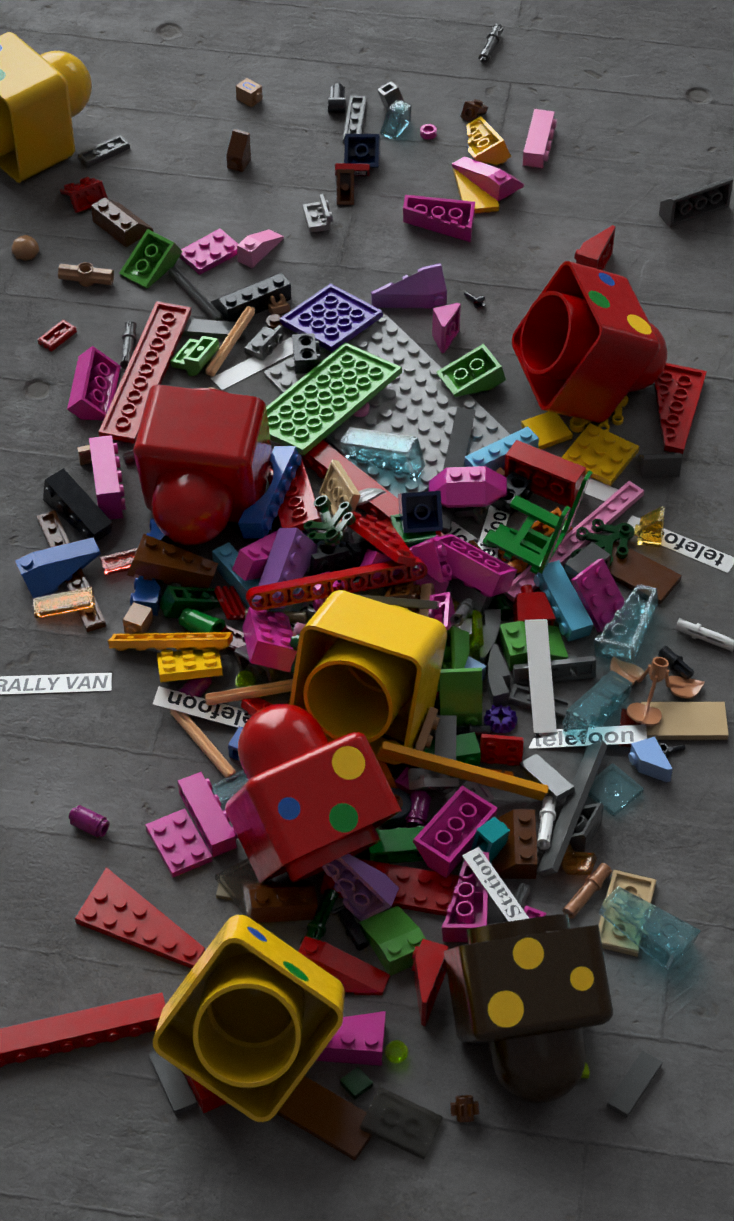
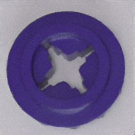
(509, 719)

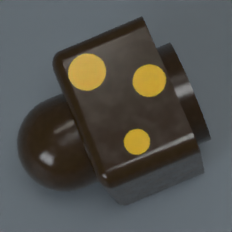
(529, 996)

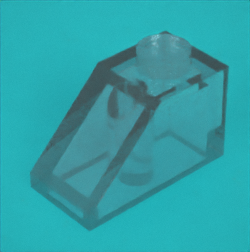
(396, 119)

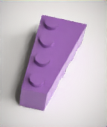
(287, 558)

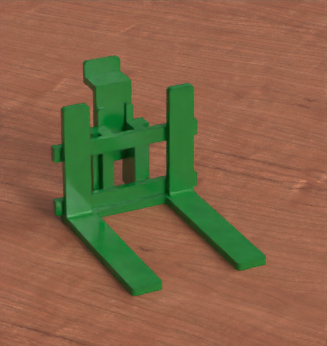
(528, 543)

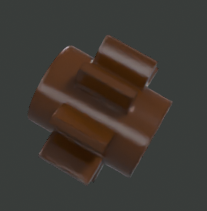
(464, 1108)

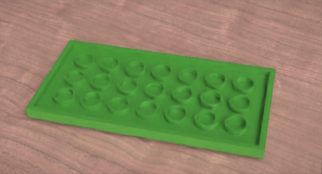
(328, 396)

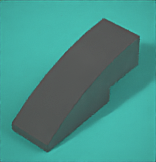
(461, 592)
(491, 627)
(497, 678)

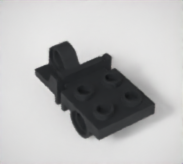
(336, 559)

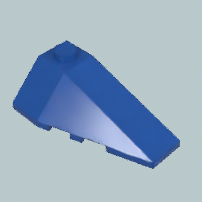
(52, 566)

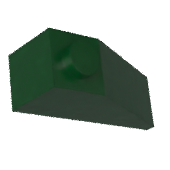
(179, 598)

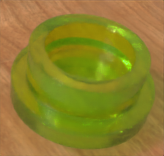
(244, 679)
(396, 1051)

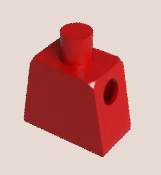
(532, 606)

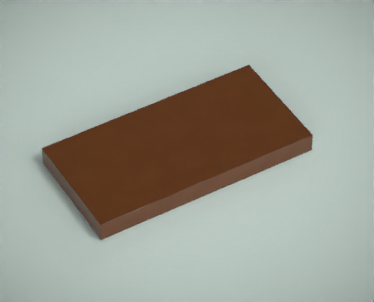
(640, 570)
(326, 1117)

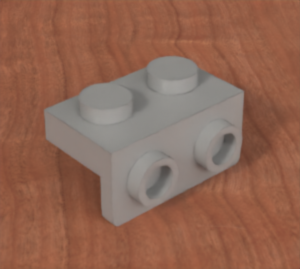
(317, 215)

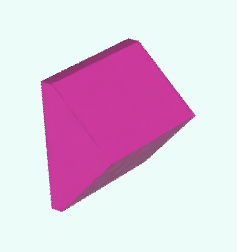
(445, 325)

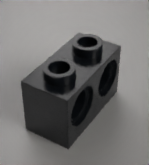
(305, 352)
(518, 486)

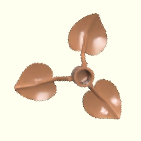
(657, 671)

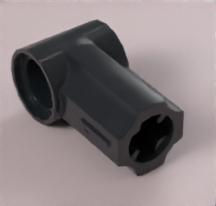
(336, 101)

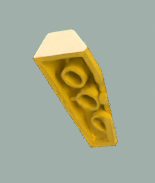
(485, 143)

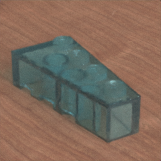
(385, 450)
(628, 627)
(596, 706)
(649, 927)

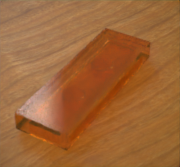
(63, 602)

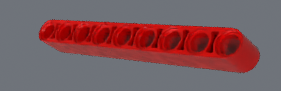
(327, 580)

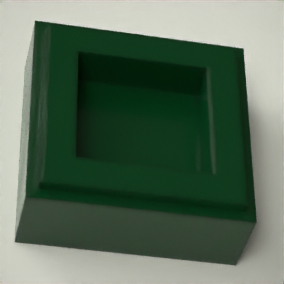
(356, 1082)

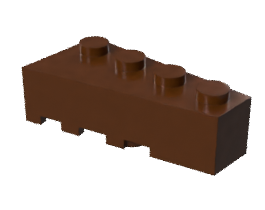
(171, 564)

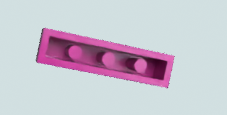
(207, 814)

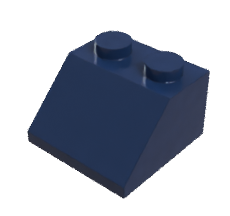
(362, 149)
(420, 511)

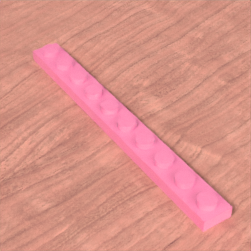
(607, 512)

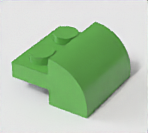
(195, 354)

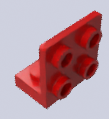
(84, 193)
(501, 749)

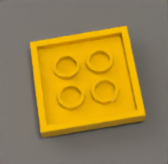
(601, 453)
(188, 664)

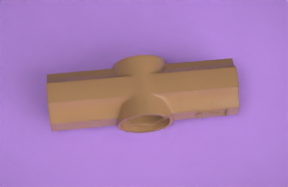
(86, 274)

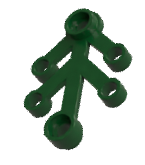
(621, 532)
(332, 536)

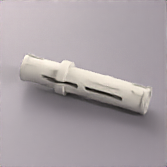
(707, 635)
(546, 818)

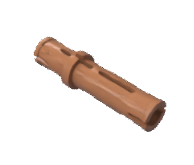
(592, 884)

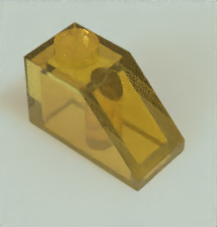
(651, 528)

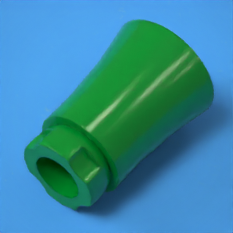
(199, 622)

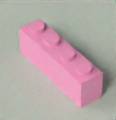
(539, 138)

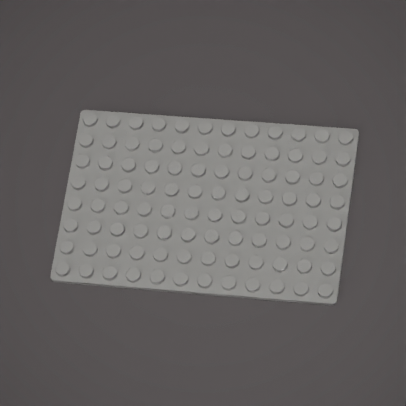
(410, 406)

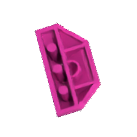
(469, 486)

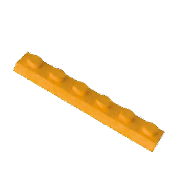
(179, 641)

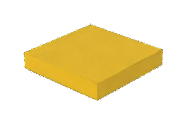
(548, 428)

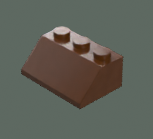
(118, 221)
(519, 854)
(280, 901)

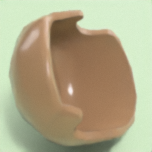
(25, 247)

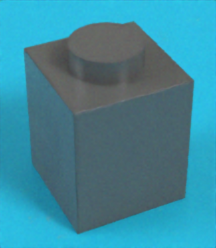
(389, 94)

